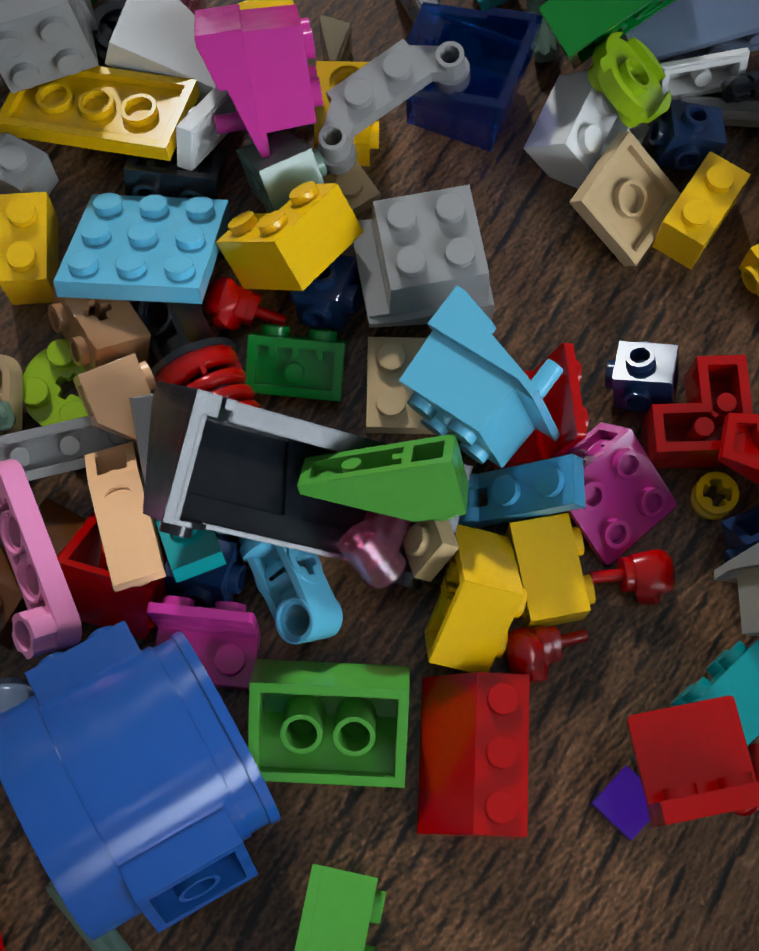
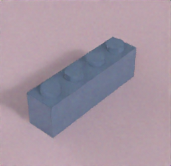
(700, 28)

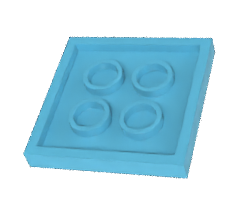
(143, 249)

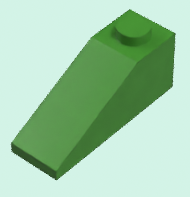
(398, 480)

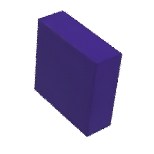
(623, 804)

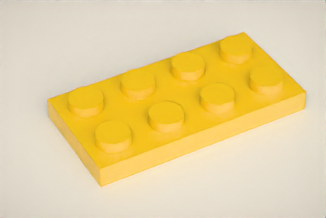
(103, 111)

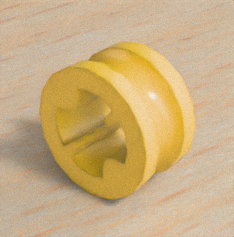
(724, 486)

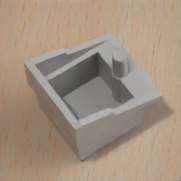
(45, 41)
(418, 254)

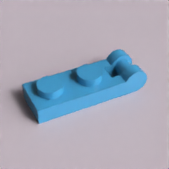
(526, 491)

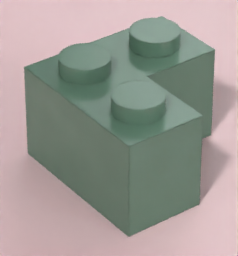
(289, 166)

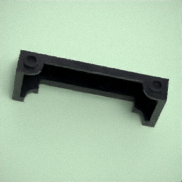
(239, 474)

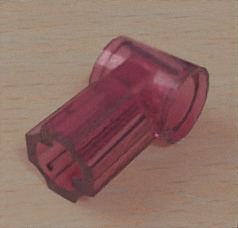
(374, 548)

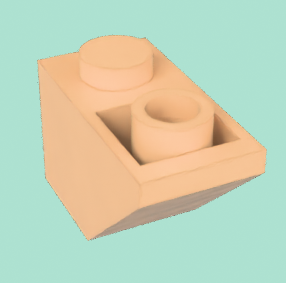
(107, 393)

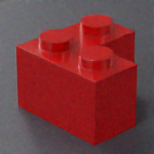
(692, 431)

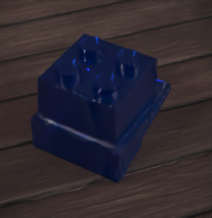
(498, 52)

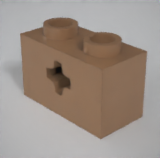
(99, 330)

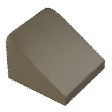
(335, 39)

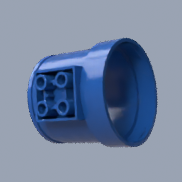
(132, 781)

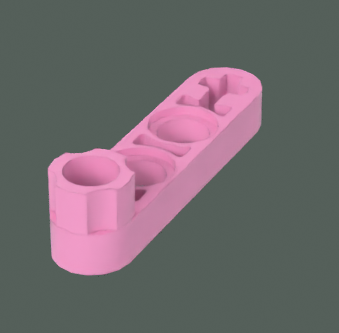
(51, 614)

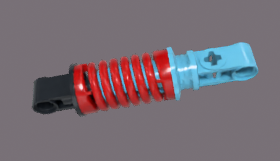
(196, 359)

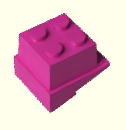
(263, 67)

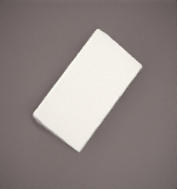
(703, 73)

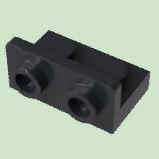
(164, 178)

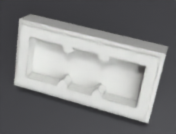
(197, 131)

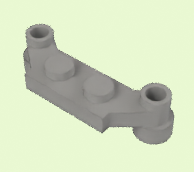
(381, 88)

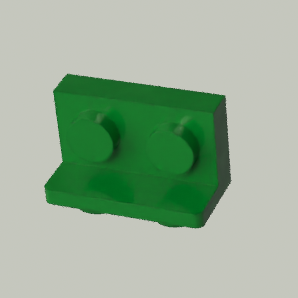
(296, 363)

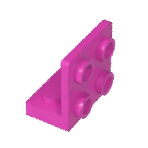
(621, 491)
(221, 637)

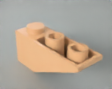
(126, 533)

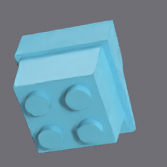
(474, 387)

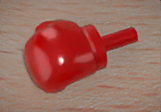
(233, 305)
(643, 573)
(535, 647)

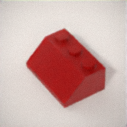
(474, 755)

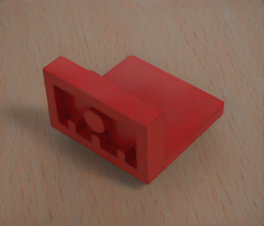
(565, 408)
(693, 761)

